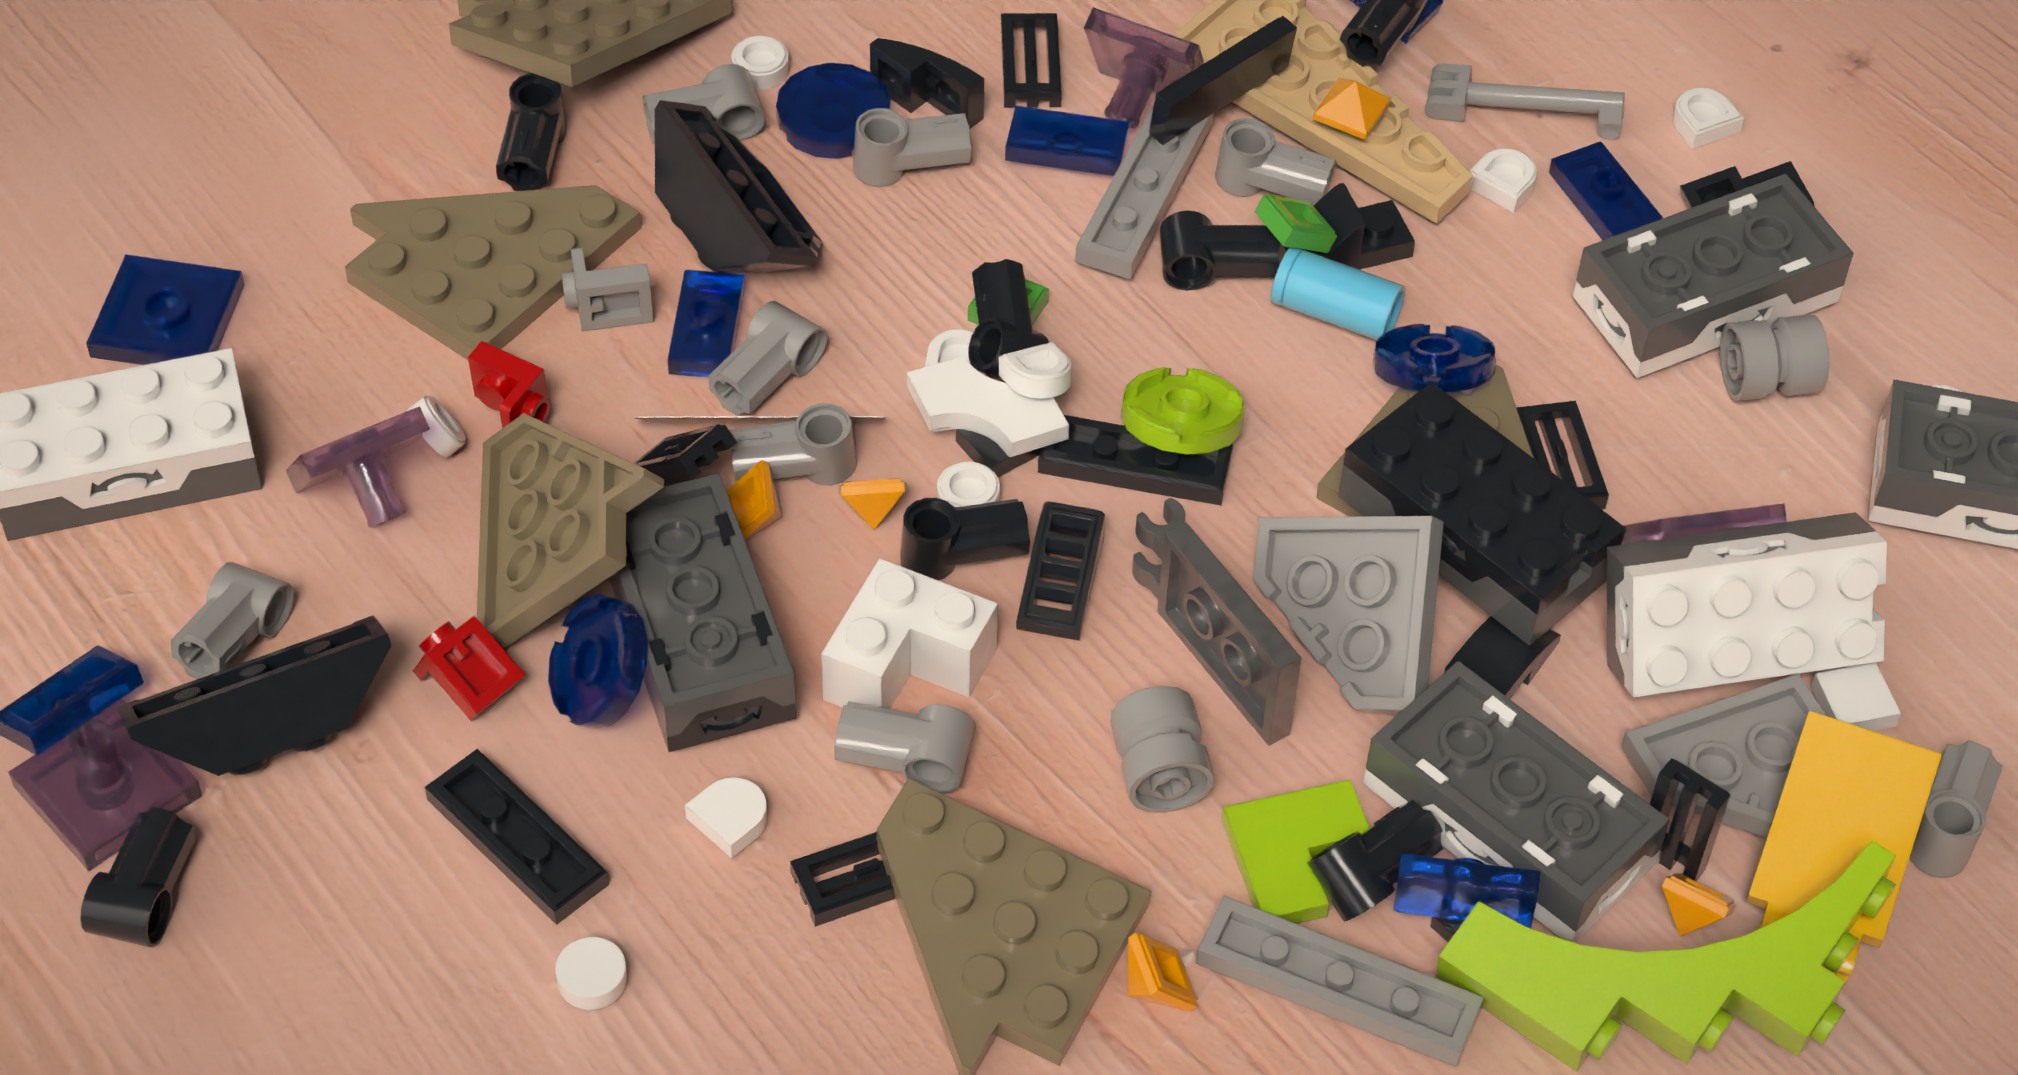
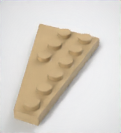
(1396, 154)

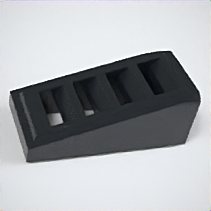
(1068, 533)

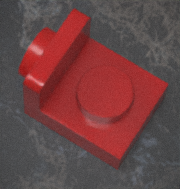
(508, 384)
(468, 666)

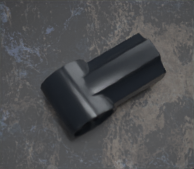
(1379, 28)
(531, 132)
(1198, 251)
(1002, 315)
(942, 536)
(1366, 864)
(136, 894)

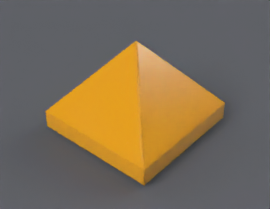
(1352, 108)
(872, 497)
(755, 500)
(1694, 903)
(1158, 974)

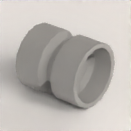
(1784, 356)
(1161, 749)

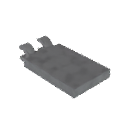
(1219, 623)

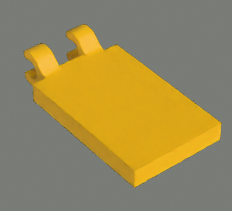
(1835, 800)

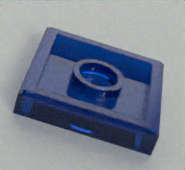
(164, 311)

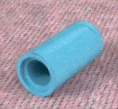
(1337, 293)

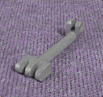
(1453, 91)

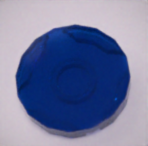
(823, 104)
(1452, 360)
(599, 662)

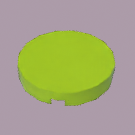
(1182, 411)

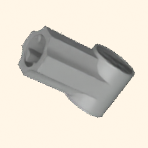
(725, 92)
(890, 144)
(1255, 161)
(774, 348)
(813, 446)
(236, 611)
(922, 746)
(1955, 809)

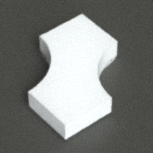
(962, 398)

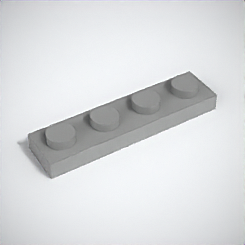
(1138, 199)
(1340, 980)

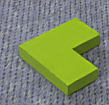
(1278, 838)

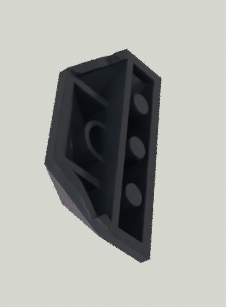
(726, 196)
(264, 704)

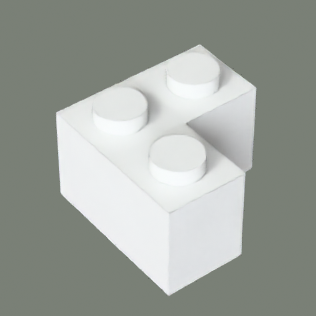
(907, 628)

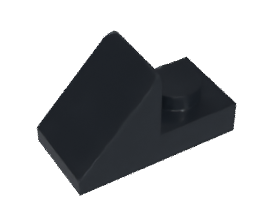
(1365, 234)

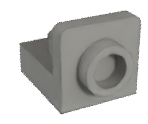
(608, 295)

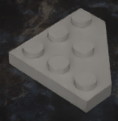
(1358, 598)
(1736, 744)

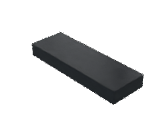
(1222, 79)
(1116, 458)
(517, 836)

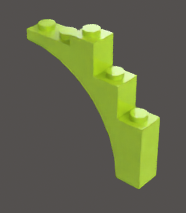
(1677, 998)

